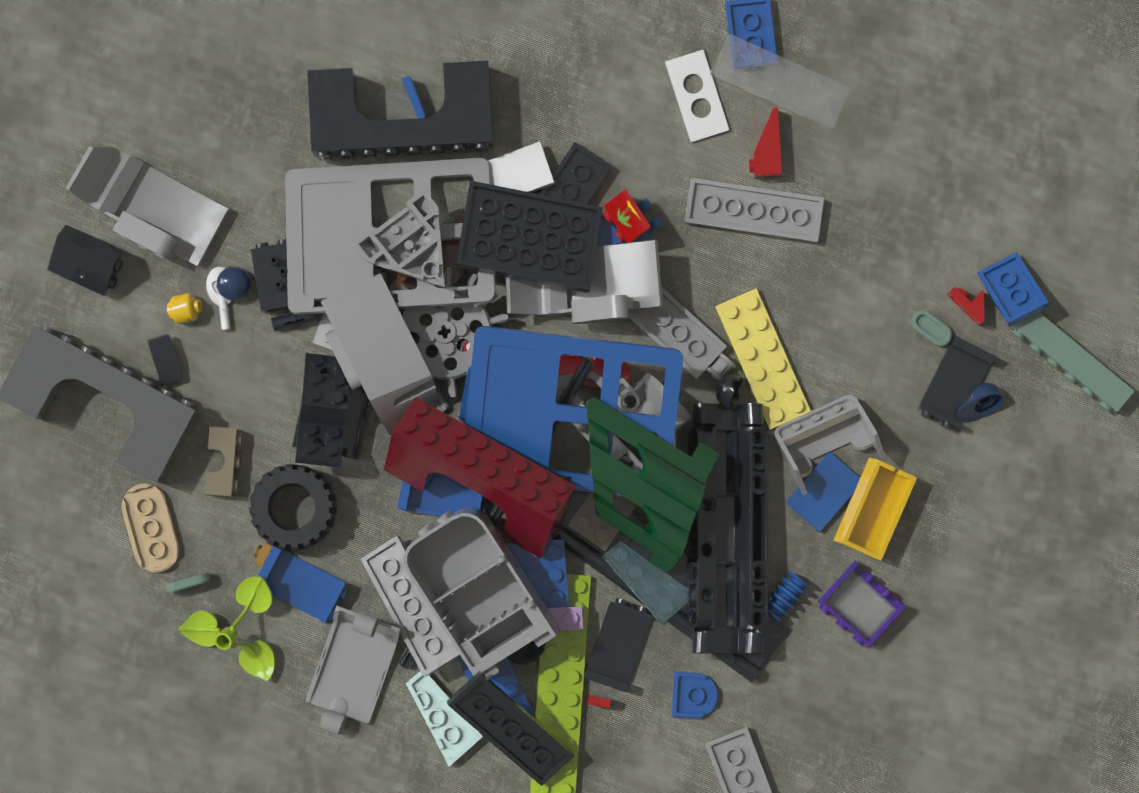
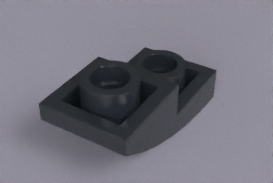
(165, 359)

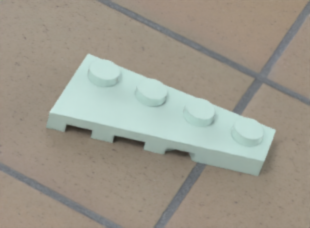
(449, 729)

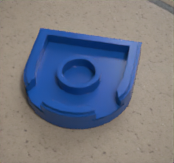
(693, 695)

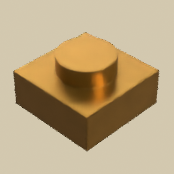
(262, 553)

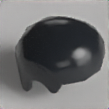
(727, 389)

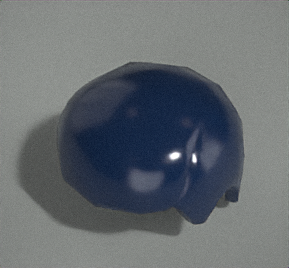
(233, 283)

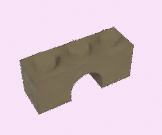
(223, 481)

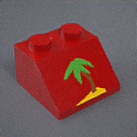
(626, 217)

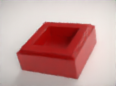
(599, 701)

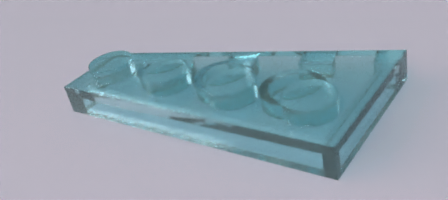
(650, 584)

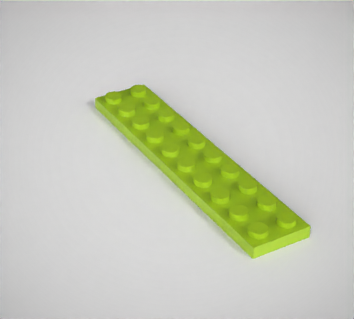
(562, 688)

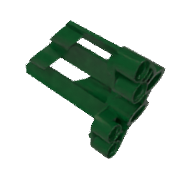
(666, 488)

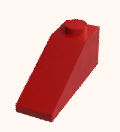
(767, 155)

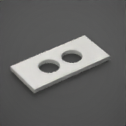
(697, 127)

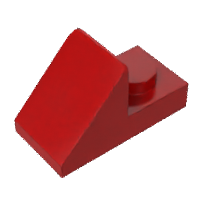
(973, 309)

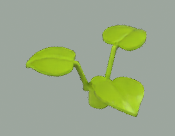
(202, 629)

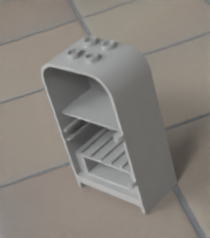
(477, 589)

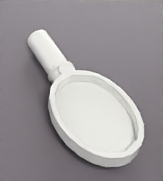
(217, 298)

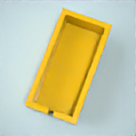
(875, 509)

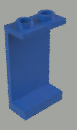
(302, 584)

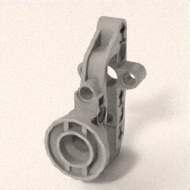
(648, 397)

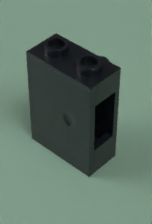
(85, 260)
(271, 275)

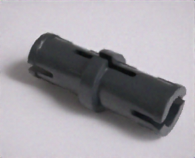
(292, 320)

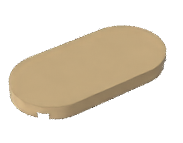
(150, 528)

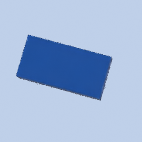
(413, 96)

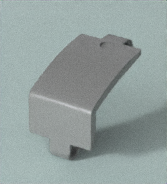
(352, 668)

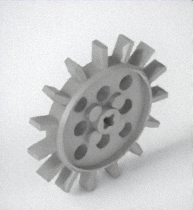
(459, 331)

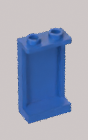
(438, 497)

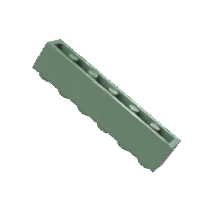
(1074, 361)

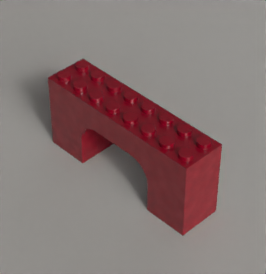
(529, 495)

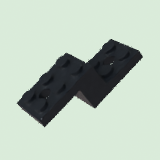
(322, 412)

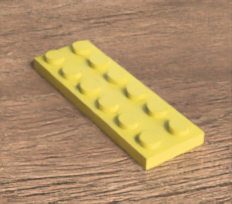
(762, 358)

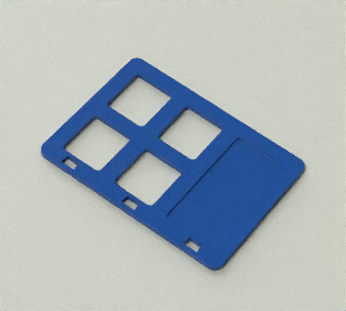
(517, 390)

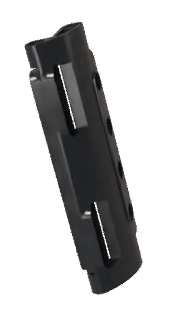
(731, 532)

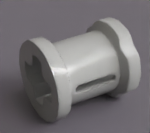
(721, 367)

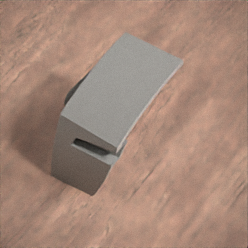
(147, 204)
(622, 280)
(378, 349)

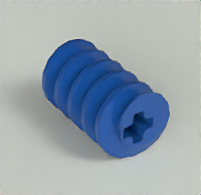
(785, 596)

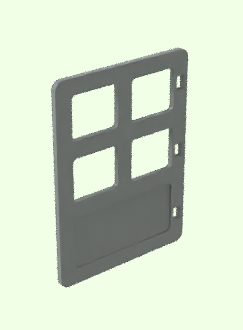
(334, 208)

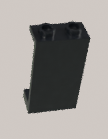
(954, 382)
(618, 645)

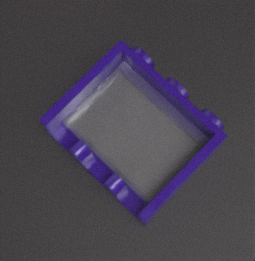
(860, 604)

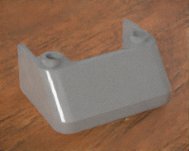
(824, 431)

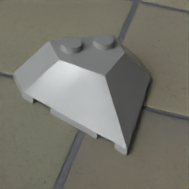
(408, 242)

